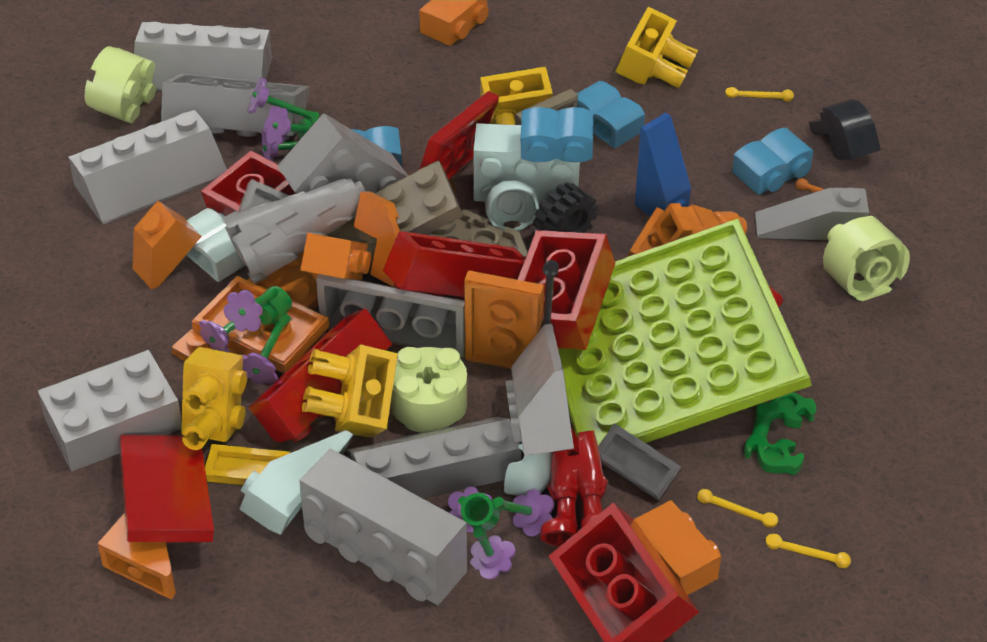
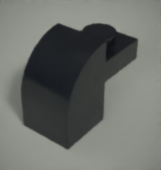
(849, 129)

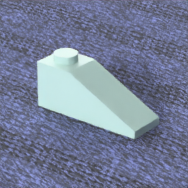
(275, 493)

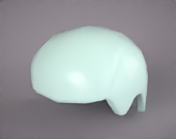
(511, 202)
(528, 474)

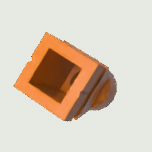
(681, 221)

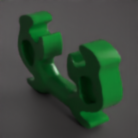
(777, 457)

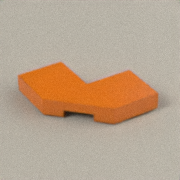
(378, 219)

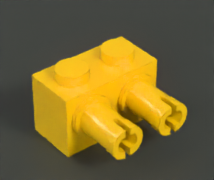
(646, 50)
(516, 92)
(365, 390)
(212, 396)

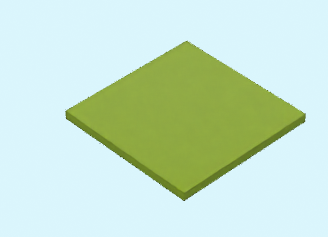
(682, 340)

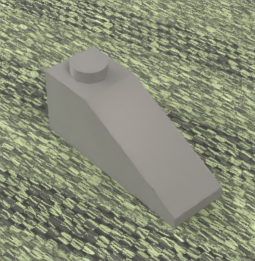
(812, 215)

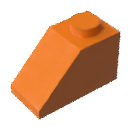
(161, 243)
(138, 561)

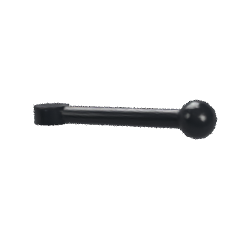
(550, 270)

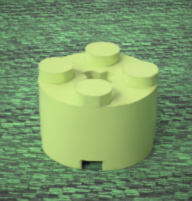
(120, 84)
(866, 249)
(429, 388)

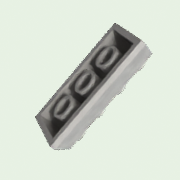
(204, 51)
(225, 102)
(147, 166)
(403, 315)
(539, 397)
(444, 458)

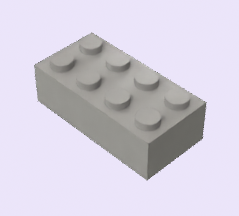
(384, 527)

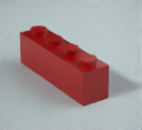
(441, 263)
(281, 404)

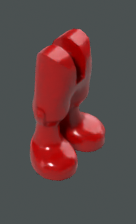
(569, 478)

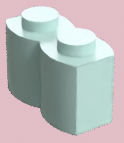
(214, 249)

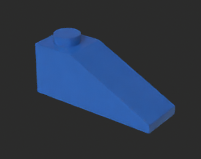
(660, 168)

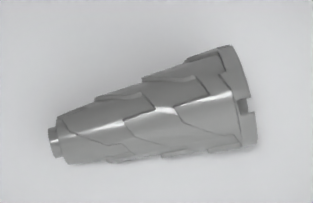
(277, 231)

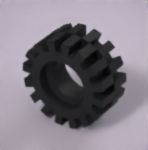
(566, 210)

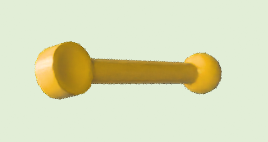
(786, 95)
(768, 519)
(841, 559)

